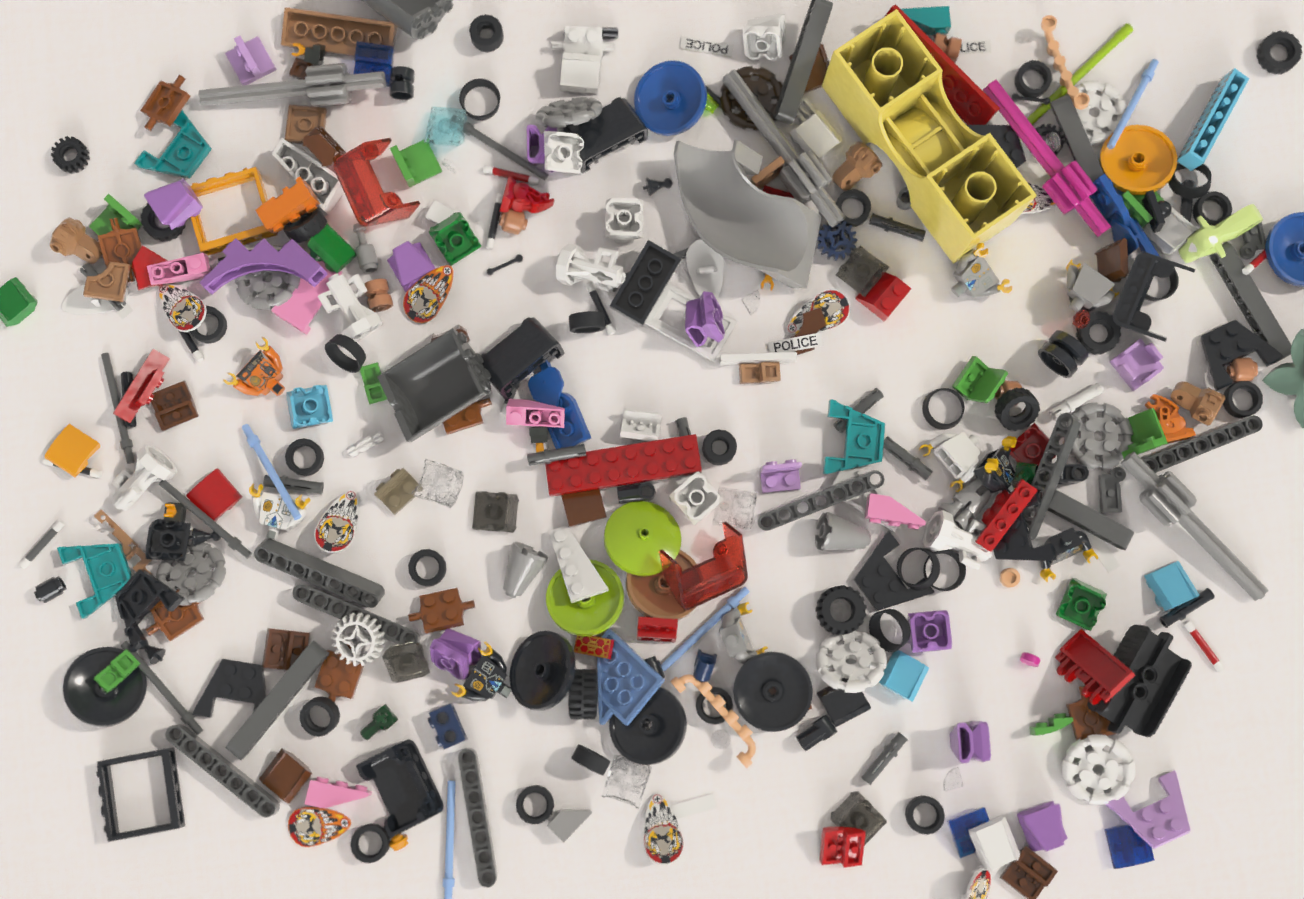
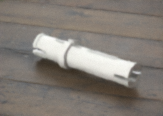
(1070, 405)

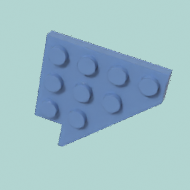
(624, 682)

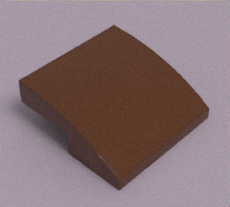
(174, 405)
(583, 507)
(283, 648)
(1029, 874)

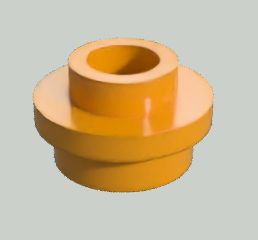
(398, 841)

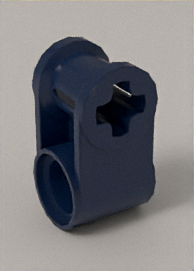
(704, 666)

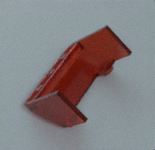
(363, 189)
(710, 578)

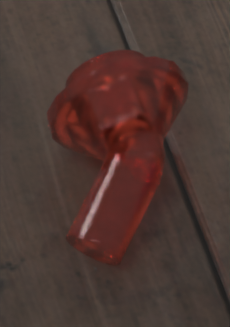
(1080, 317)

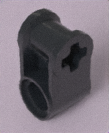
(1068, 474)

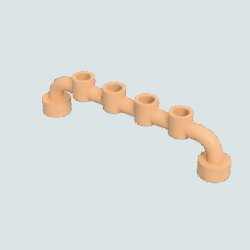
(1079, 100)
(730, 717)

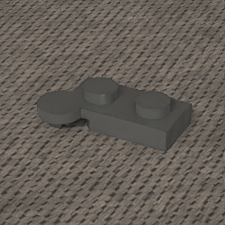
(1254, 240)
(1110, 490)

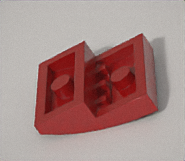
(214, 495)
(657, 629)
(842, 846)

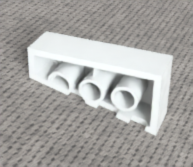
(321, 179)

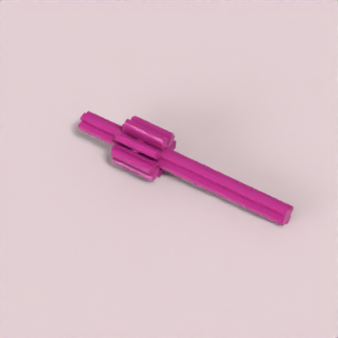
(1068, 185)

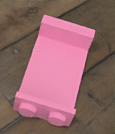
(304, 303)

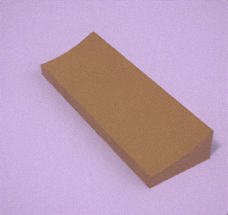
(335, 31)

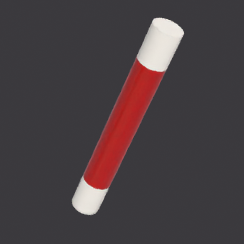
(505, 173)
(1254, 263)
(1204, 646)

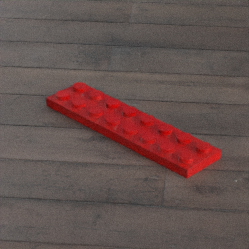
(963, 94)
(624, 465)

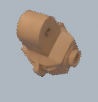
(859, 163)
(71, 239)
(1201, 403)

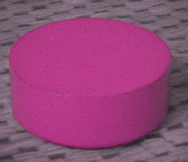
(1030, 659)

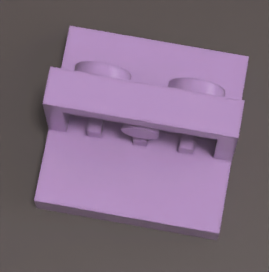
(250, 60)

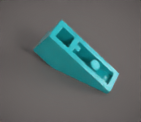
(930, 19)

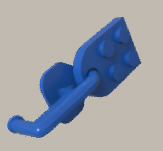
(1115, 212)
(547, 389)

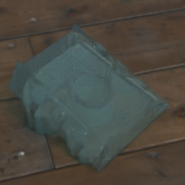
(446, 127)

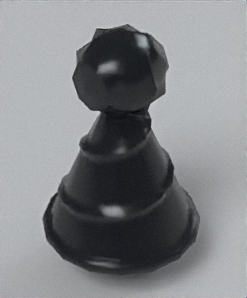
(653, 185)
(200, 536)
(154, 654)

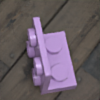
(780, 476)

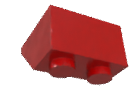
(885, 296)

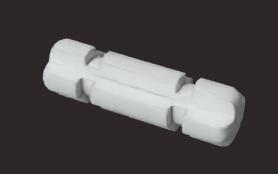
(365, 443)

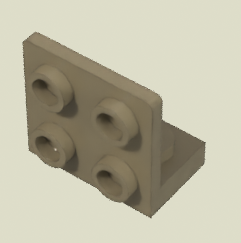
(397, 490)

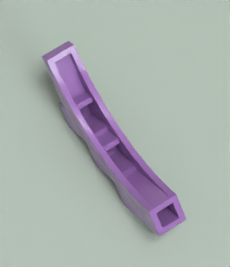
(263, 257)

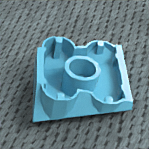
(309, 406)
(1171, 586)
(904, 675)

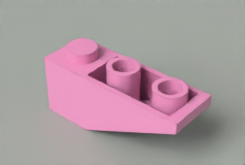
(180, 270)
(534, 414)
(887, 509)
(328, 794)

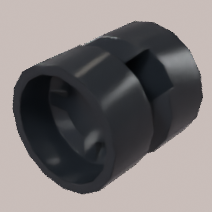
(402, 81)

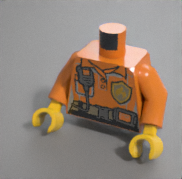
(260, 373)

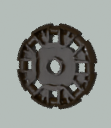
(759, 89)

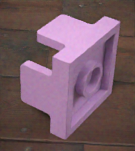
(1138, 363)

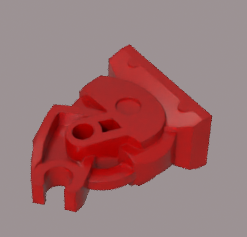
(523, 197)

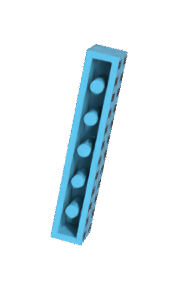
(1212, 119)

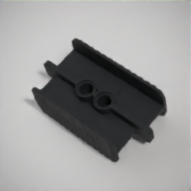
(1156, 691)

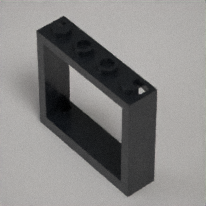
(173, 791)

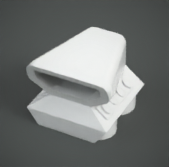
(765, 37)
(624, 219)
(696, 498)

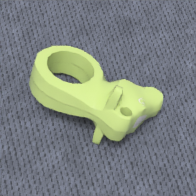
(1209, 238)

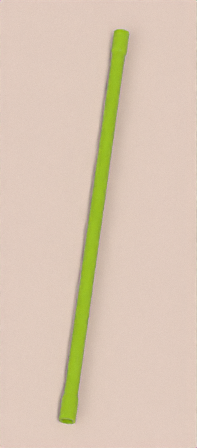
(1118, 37)

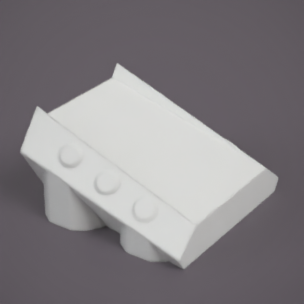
(580, 73)
(816, 135)
(562, 151)
(1173, 233)
(994, 843)

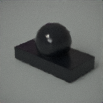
(1157, 209)

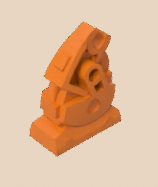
(1170, 420)

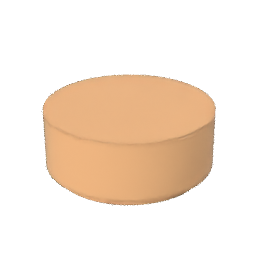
(1009, 577)

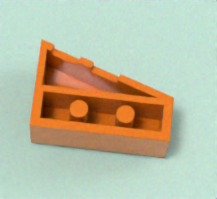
(288, 206)

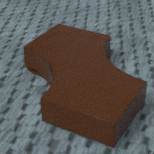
(812, 323)

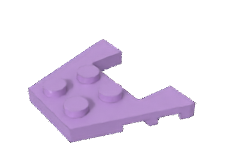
(1161, 820)

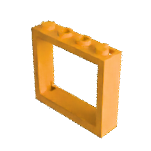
(215, 184)

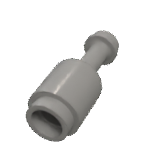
(365, 252)

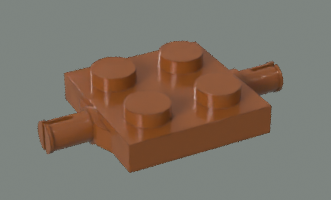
(165, 103)
(120, 245)
(466, 418)
(441, 610)
(175, 622)
(338, 677)
(1085, 720)

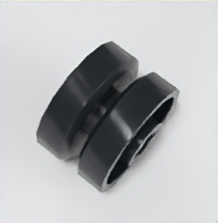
(1063, 354)

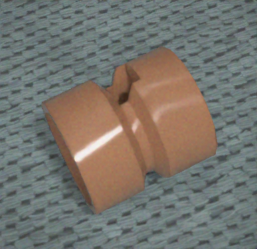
(950, 47)
(378, 295)

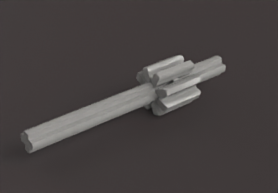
(323, 85)
(803, 172)
(1171, 503)

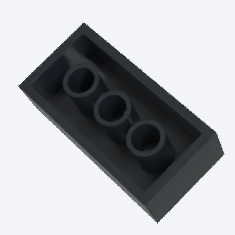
(645, 283)

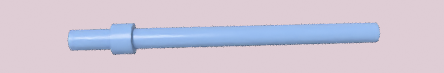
(1147, 76)
(254, 442)
(731, 603)
(449, 881)

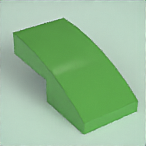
(372, 385)
(117, 671)

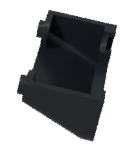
(609, 131)
(520, 355)
(403, 785)

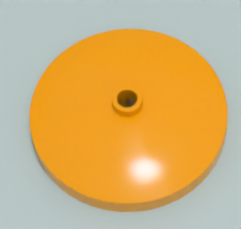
(1140, 160)

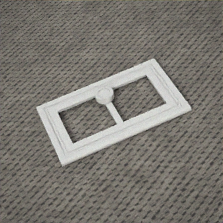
(681, 336)

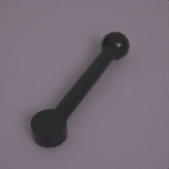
(1015, 97)
(519, 258)

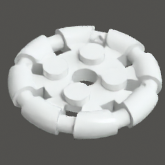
(1104, 108)
(854, 650)
(1102, 780)

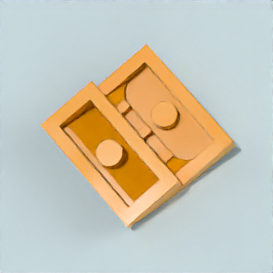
(72, 450)

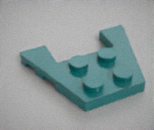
(183, 153)
(862, 441)
(106, 570)

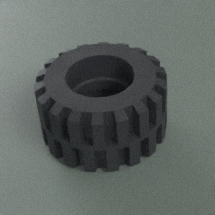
(856, 603)
(583, 694)

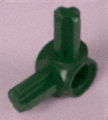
(1025, 471)
(382, 719)

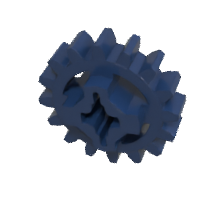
(844, 243)

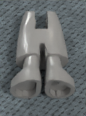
(969, 502)

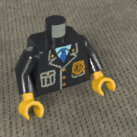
(995, 468)
(1066, 545)
(486, 678)

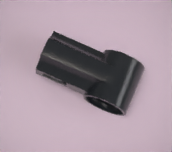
(633, 493)
(820, 730)

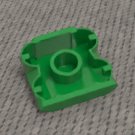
(454, 238)
(331, 249)
(15, 302)
(1081, 604)

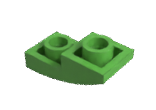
(1056, 723)

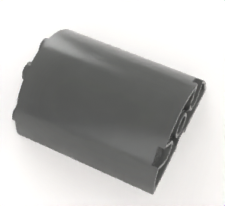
(413, 16)
(435, 384)

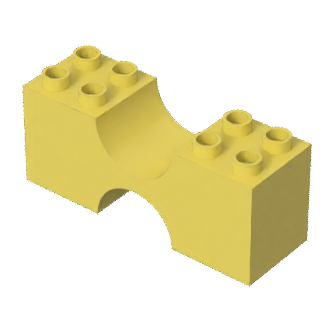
(896, 99)

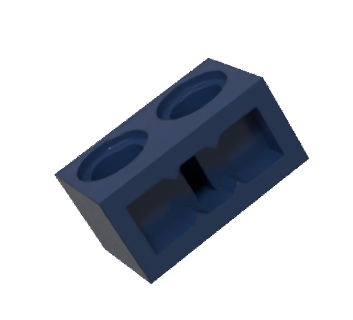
(453, 724)

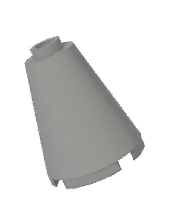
(840, 534)
(522, 568)

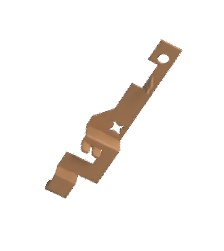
(125, 540)

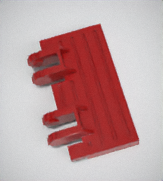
(1093, 666)

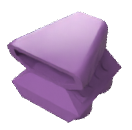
(535, 144)
(174, 203)
(410, 263)
(704, 319)
(929, 631)
(455, 653)
(971, 741)
(1043, 826)

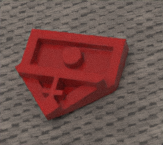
(139, 266)

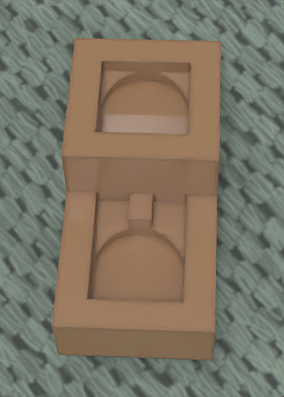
(759, 373)

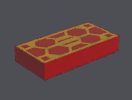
(594, 646)

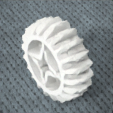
(355, 654)

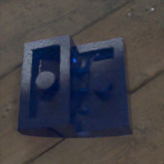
(374, 58)
(960, 828)
(1127, 847)

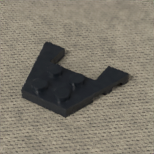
(1006, 138)
(1230, 343)
(1017, 542)
(880, 581)
(138, 599)
(235, 682)

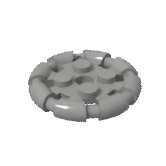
(564, 112)
(266, 289)
(1110, 436)
(202, 577)

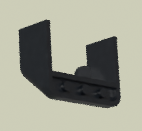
(1135, 290)

